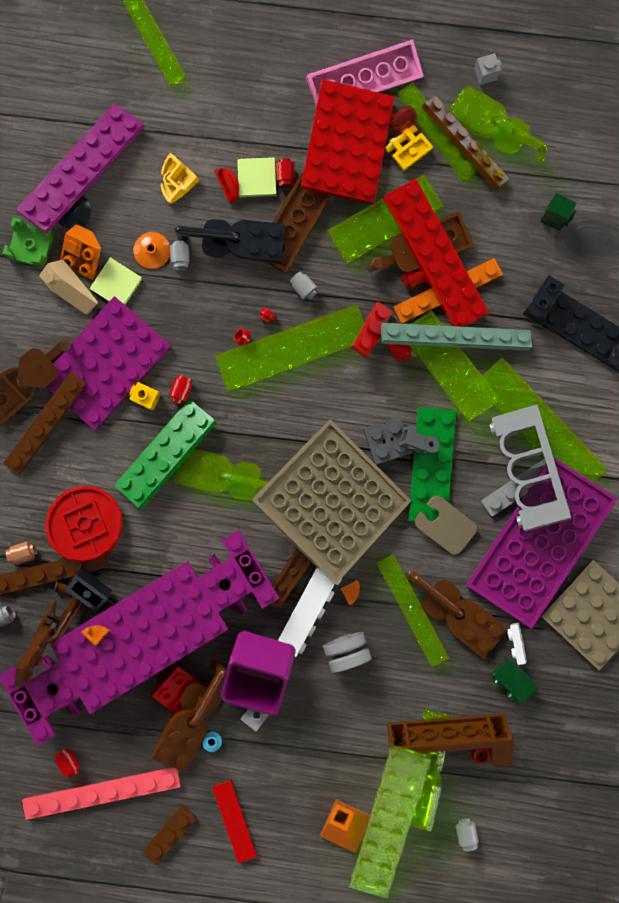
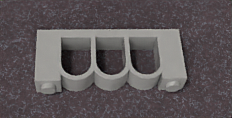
(519, 422)

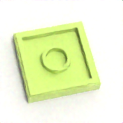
(256, 177)
(115, 281)

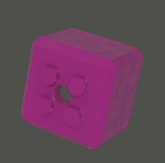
(258, 673)

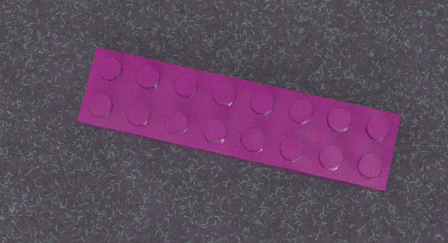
(80, 168)

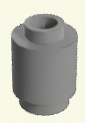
(179, 255)
(303, 286)
(467, 835)

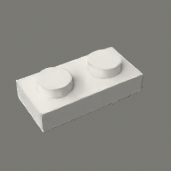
(518, 651)

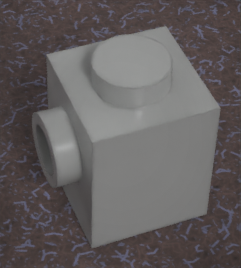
(487, 69)
(254, 718)

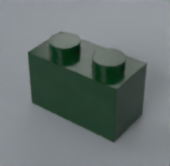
(559, 212)
(512, 678)

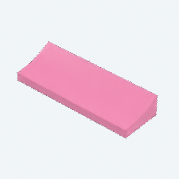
(373, 71)

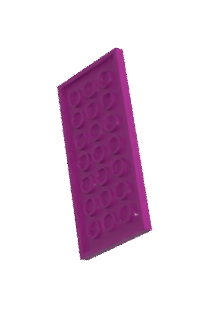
(529, 566)

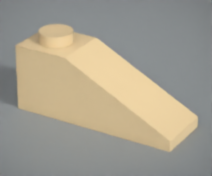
(68, 286)

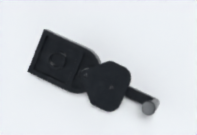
(257, 242)

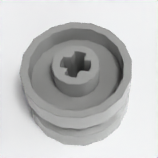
(348, 654)

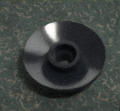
(79, 216)

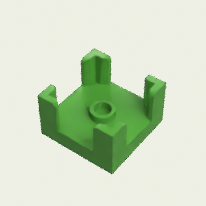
(29, 244)

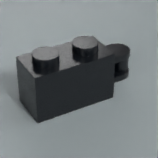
(90, 591)

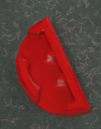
(229, 183)

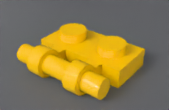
(412, 151)

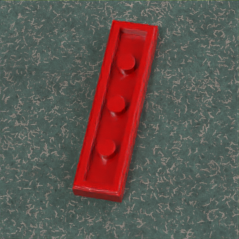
(234, 821)

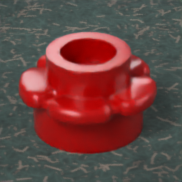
(267, 315)
(242, 337)
(480, 759)

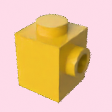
(144, 396)

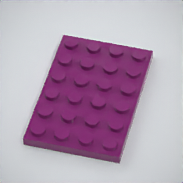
(111, 358)

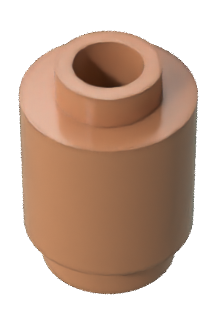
(21, 553)

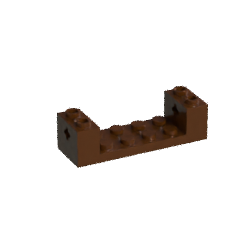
(456, 734)

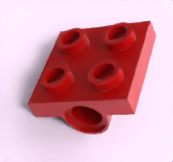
(171, 687)

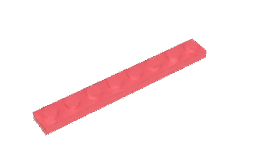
(101, 793)

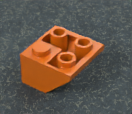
(81, 251)
(345, 826)

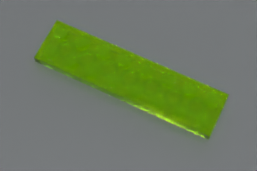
(290, 348)
(564, 444)
(389, 821)

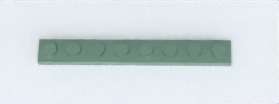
(456, 336)

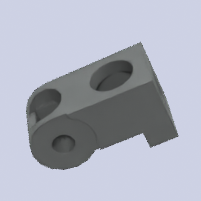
(418, 442)

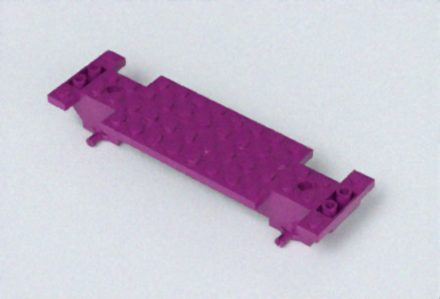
(145, 637)

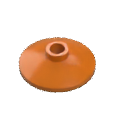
(158, 256)

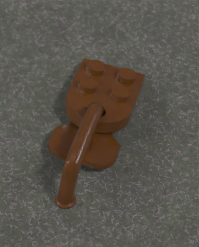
(402, 255)
(33, 371)
(474, 624)
(45, 635)
(182, 740)

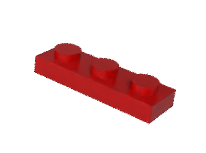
(371, 329)

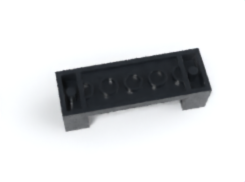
(575, 322)

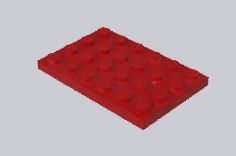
(347, 142)

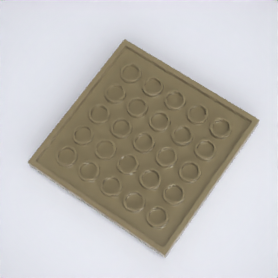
(331, 501)

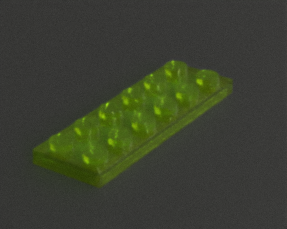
(372, 226)
(456, 375)

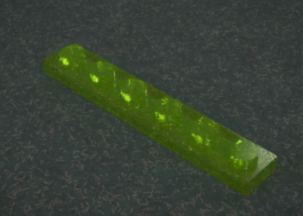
(155, 41)
(459, 163)
(412, 610)

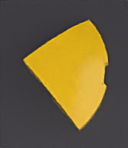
(177, 179)

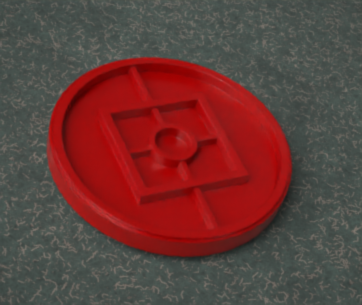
(84, 524)

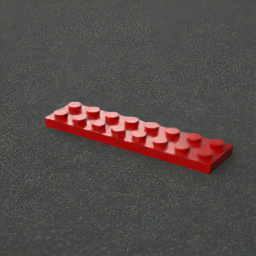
(435, 254)

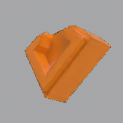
(351, 591)
(95, 633)

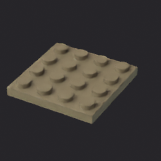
(588, 614)

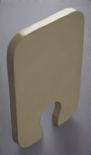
(450, 528)

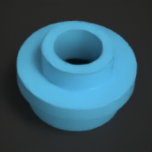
(218, 741)

